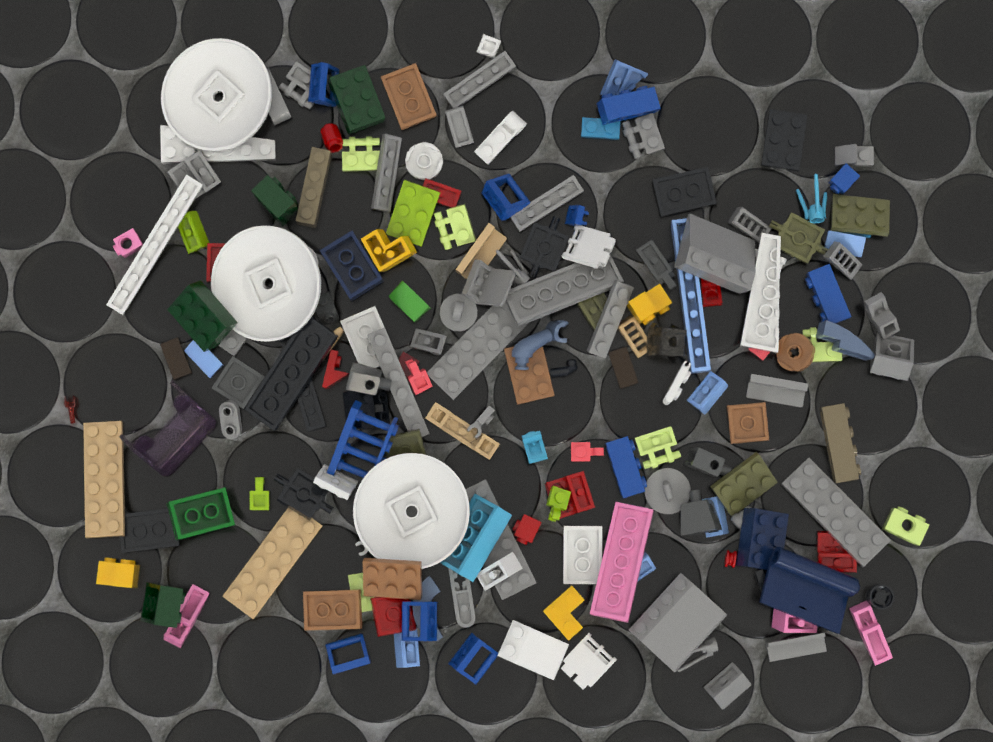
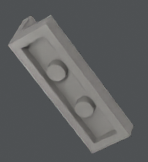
(776, 390)
(796, 646)

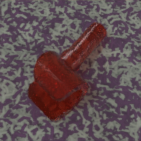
(70, 406)

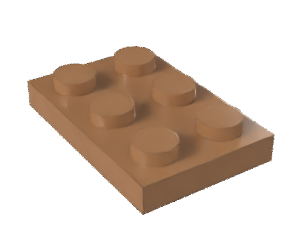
(408, 96)
(532, 383)
(392, 578)
(332, 610)

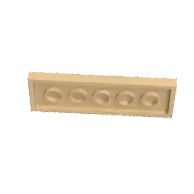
(104, 479)
(271, 562)

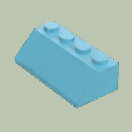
(482, 533)

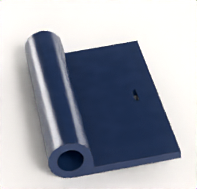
(803, 583)

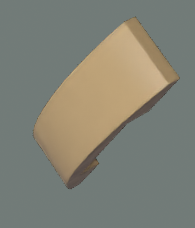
(458, 429)

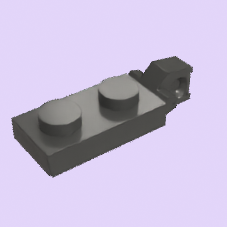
(656, 264)

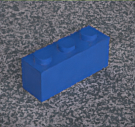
(628, 105)
(827, 295)
(626, 467)

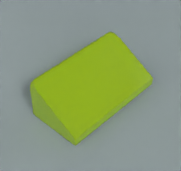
(193, 232)

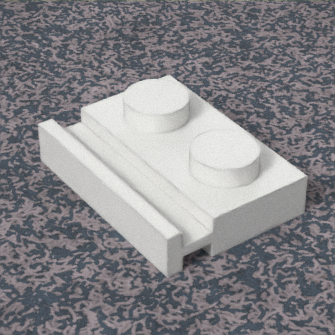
(338, 484)

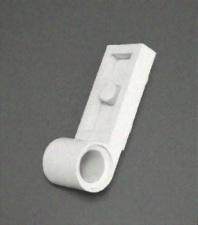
(500, 137)

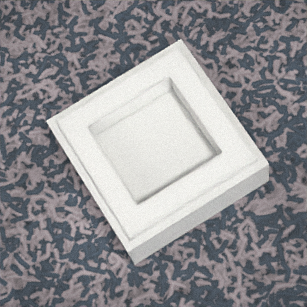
(488, 46)

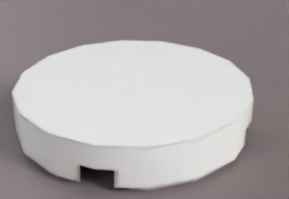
(424, 161)

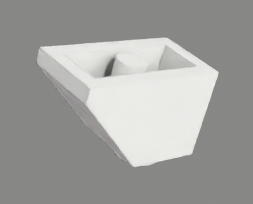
(499, 571)

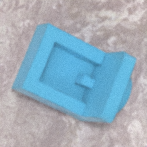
(534, 447)

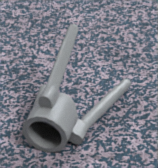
(521, 274)
(708, 646)

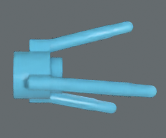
(816, 213)

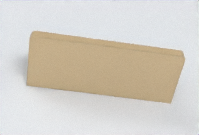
(483, 249)

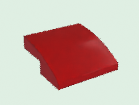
(580, 496)
(833, 554)

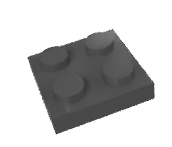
(238, 382)

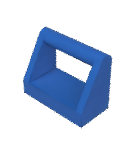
(318, 84)
(497, 199)
(428, 621)
(466, 654)
(350, 664)

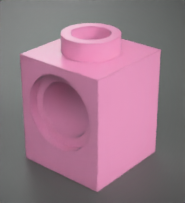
(129, 235)

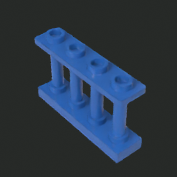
(350, 430)

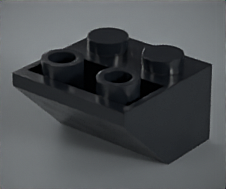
(372, 405)

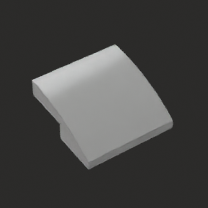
(197, 168)

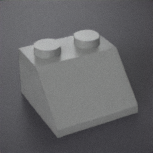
(893, 357)

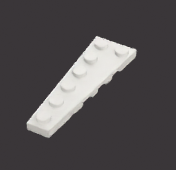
(175, 150)
(762, 312)

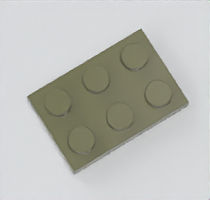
(860, 215)
(744, 484)

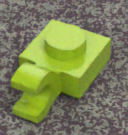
(259, 498)
(558, 501)

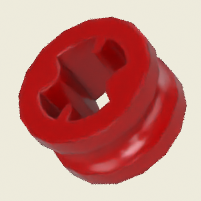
(730, 558)

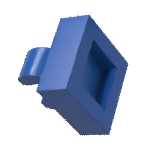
(575, 215)

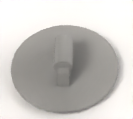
(667, 490)

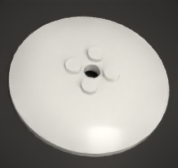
(191, 91)
(241, 276)
(407, 482)

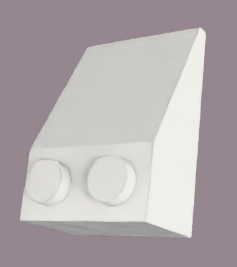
(533, 650)

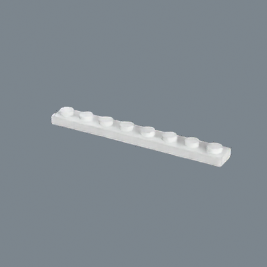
(154, 244)

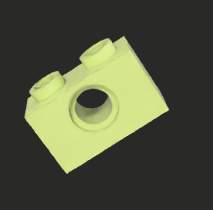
(894, 526)

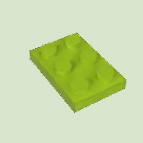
(413, 212)

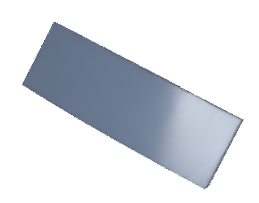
(843, 340)

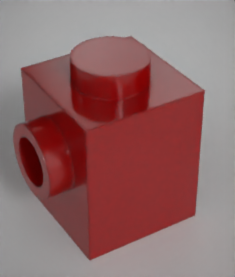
(526, 529)

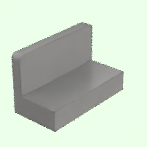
(727, 685)

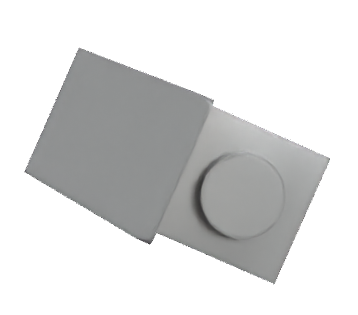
(854, 155)
(428, 341)

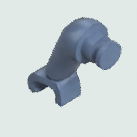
(526, 347)

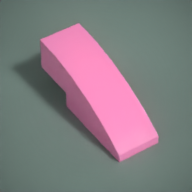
(190, 611)
(871, 632)

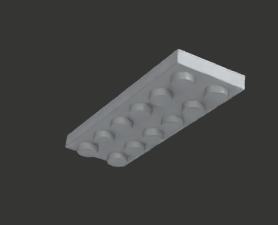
(560, 290)
(475, 350)
(836, 512)
(505, 545)

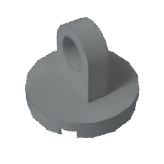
(458, 313)

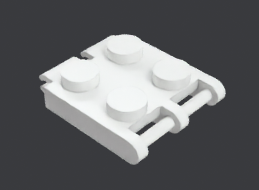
(590, 248)
(674, 389)
(587, 662)

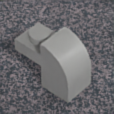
(880, 316)

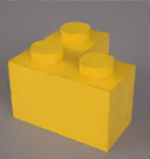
(387, 253)
(649, 304)
(118, 574)
(560, 612)

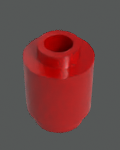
(332, 137)

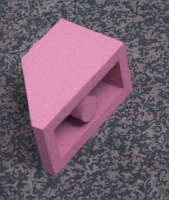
(791, 624)

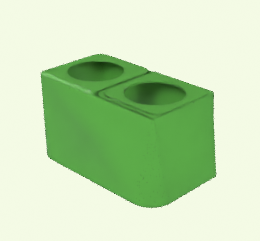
(409, 302)

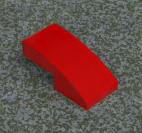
(710, 293)

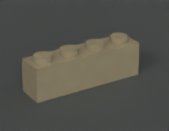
(313, 187)
(839, 443)

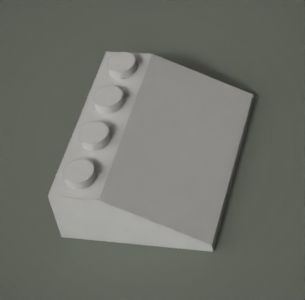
(717, 255)
(677, 622)

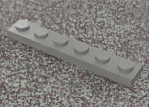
(399, 386)

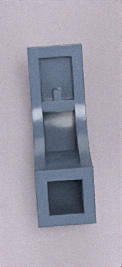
(429, 590)

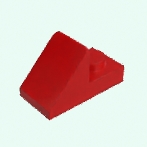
(333, 376)

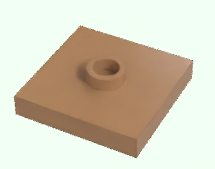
(747, 423)

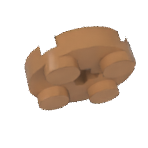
(805, 356)

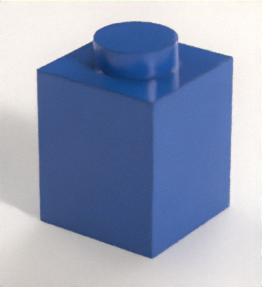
(843, 179)

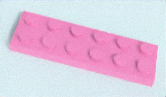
(621, 562)

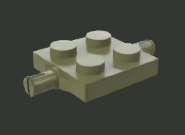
(799, 237)

